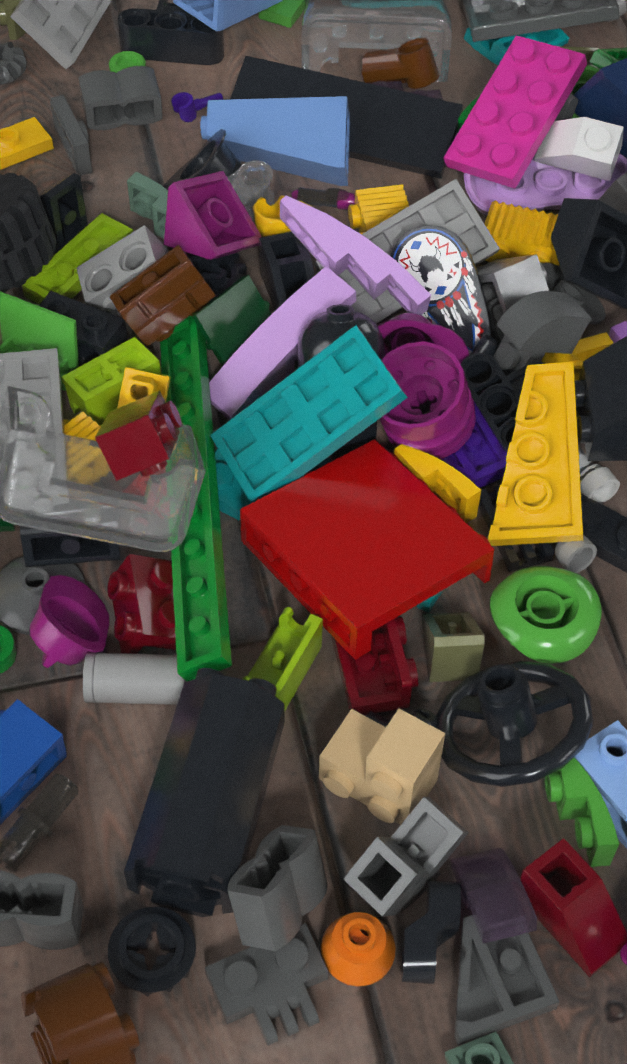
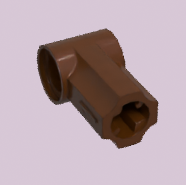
(409, 63)

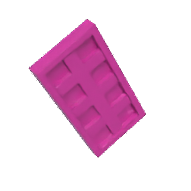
(515, 111)

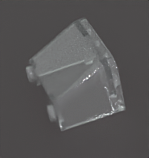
(374, 25)
(69, 489)

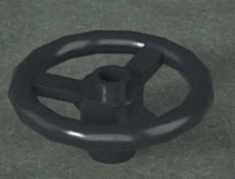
(512, 714)

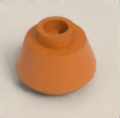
(358, 949)

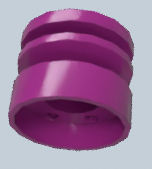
(434, 383)

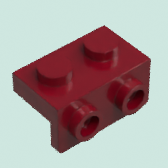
(143, 603)
(381, 677)

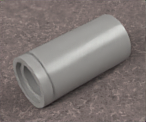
(131, 679)

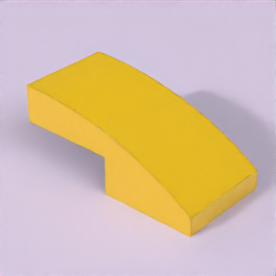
(443, 481)

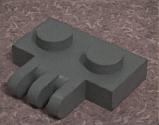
(269, 984)

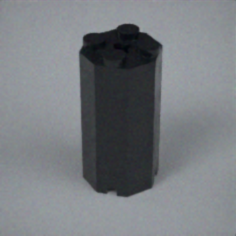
(206, 793)

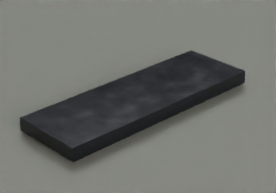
(385, 122)

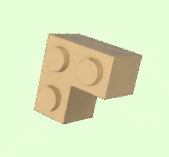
(383, 765)

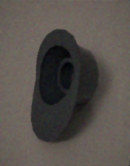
(210, 159)

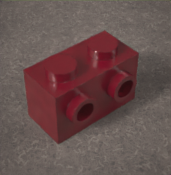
(139, 436)

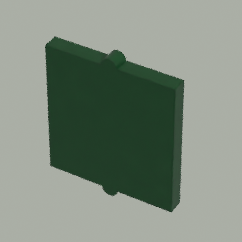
(232, 318)

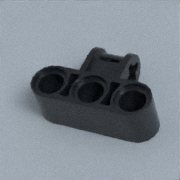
(169, 35)
(495, 393)

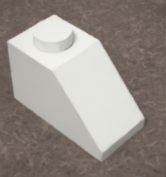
(582, 146)

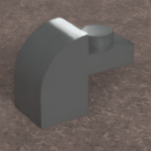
(538, 326)
(398, 868)

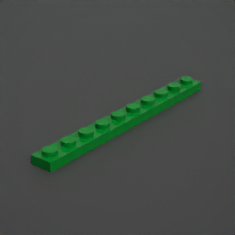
(198, 560)

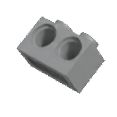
(117, 266)

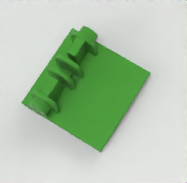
(37, 328)

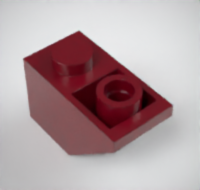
(574, 906)

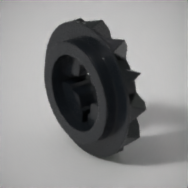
(135, 933)

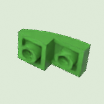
(581, 800)

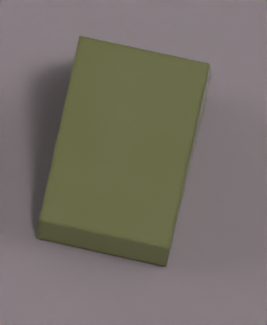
(452, 646)

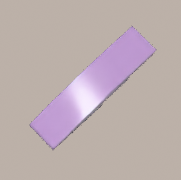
(344, 248)
(272, 348)

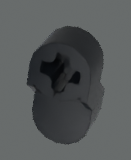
(431, 931)

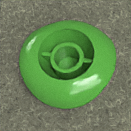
(547, 612)

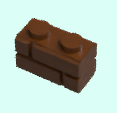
(162, 296)

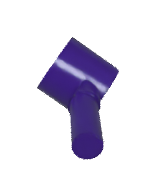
(187, 107)

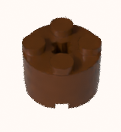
(80, 1019)

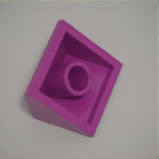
(208, 218)

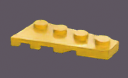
(542, 469)

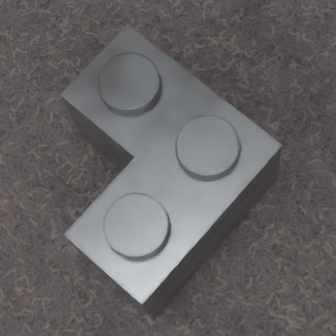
(509, 281)

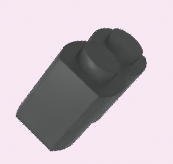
(120, 97)
(278, 887)
(40, 910)

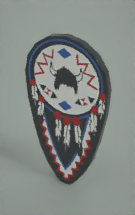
(449, 274)

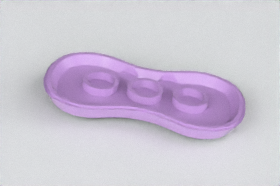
(540, 187)

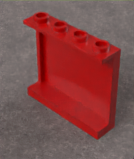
(362, 543)

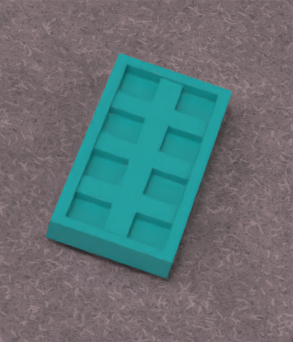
(308, 415)

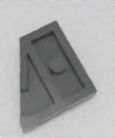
(498, 984)

